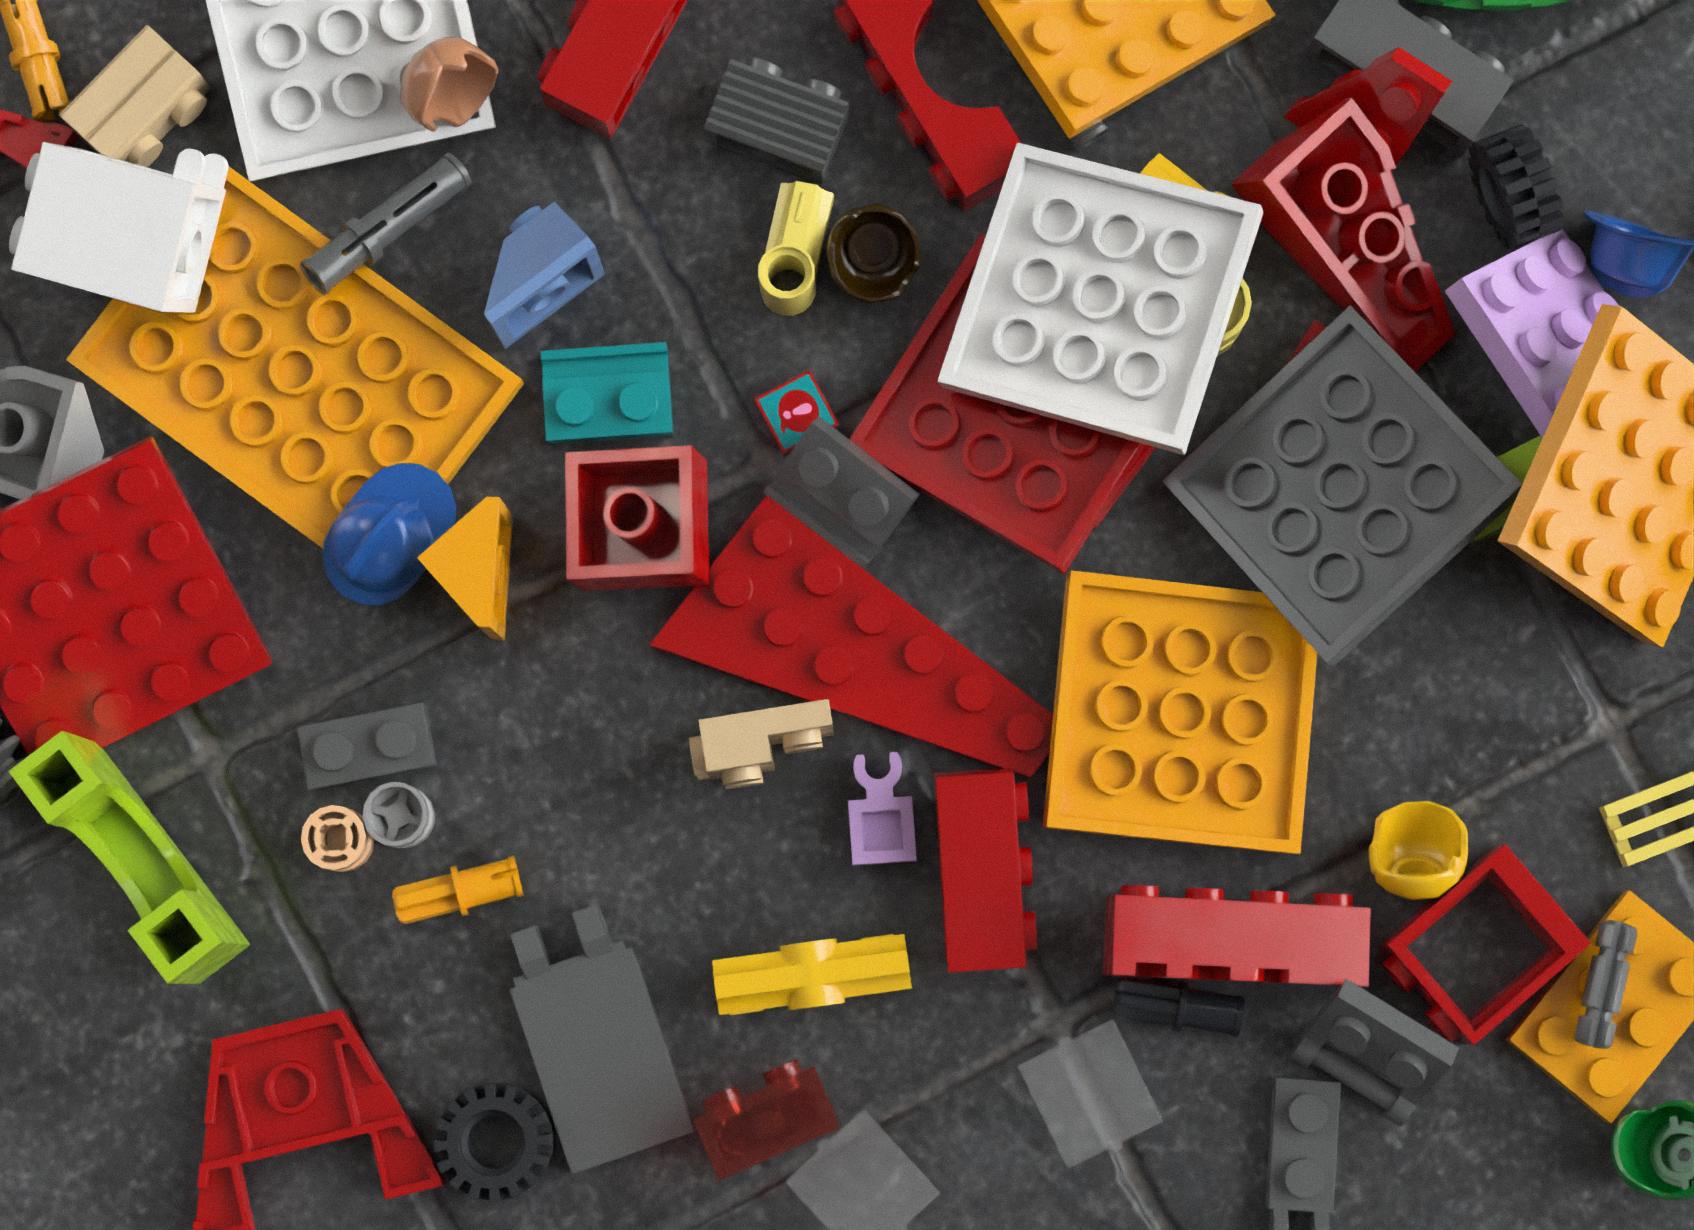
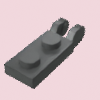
(1302, 1151)

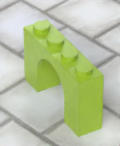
(181, 920)

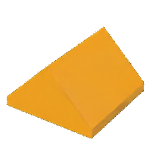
(475, 564)

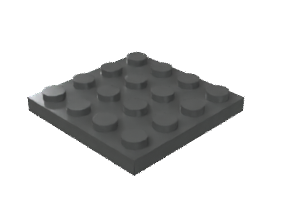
(1343, 486)

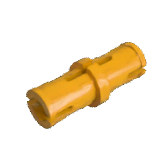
(34, 58)

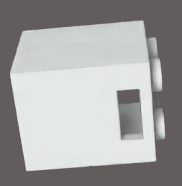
(120, 225)

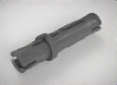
(328, 264)

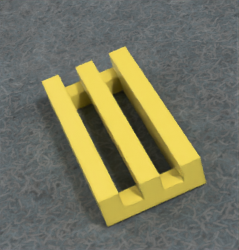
(1620, 834)

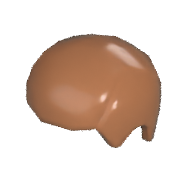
(447, 82)

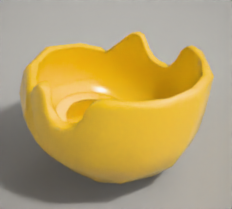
(1418, 850)

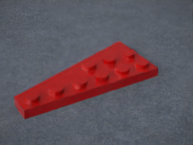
(823, 628)

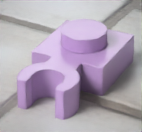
(881, 823)

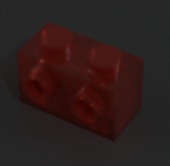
(767, 1122)

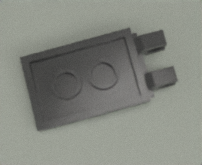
(597, 1046)

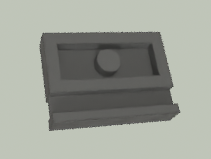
(841, 492)

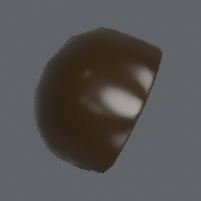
(873, 253)

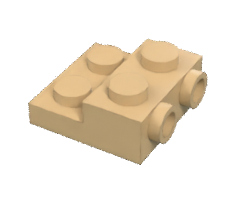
(740, 743)

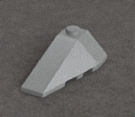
(43, 430)

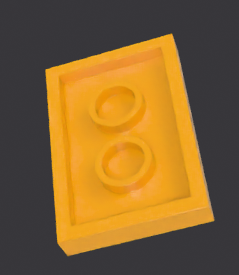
(1650, 1021)

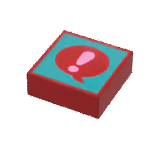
(792, 409)

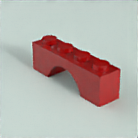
(965, 143)

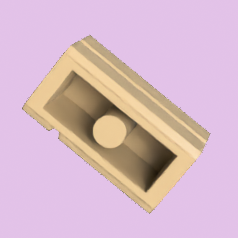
(137, 100)

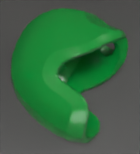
(1650, 1149)

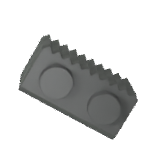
(777, 119)

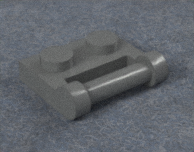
(1381, 1039)

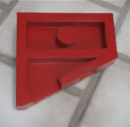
(1393, 94)

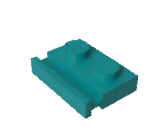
(607, 393)

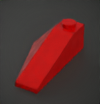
(1343, 221)

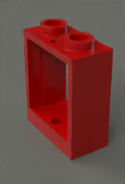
(1535, 908)

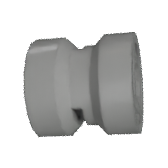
(388, 812)

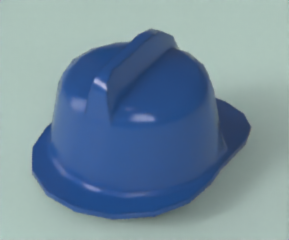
(1634, 257)
(384, 530)

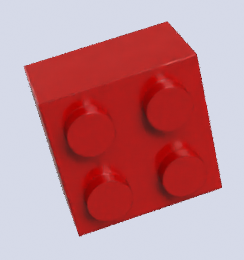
(637, 518)

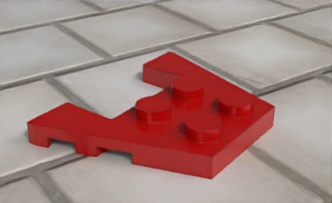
(295, 1091)

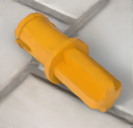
(457, 891)

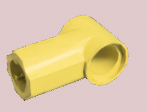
(795, 245)

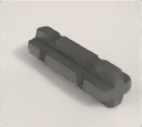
(1605, 984)

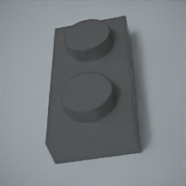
(366, 746)

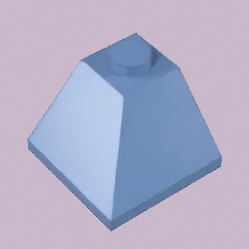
(539, 271)

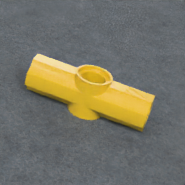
(811, 974)

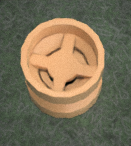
(346, 845)

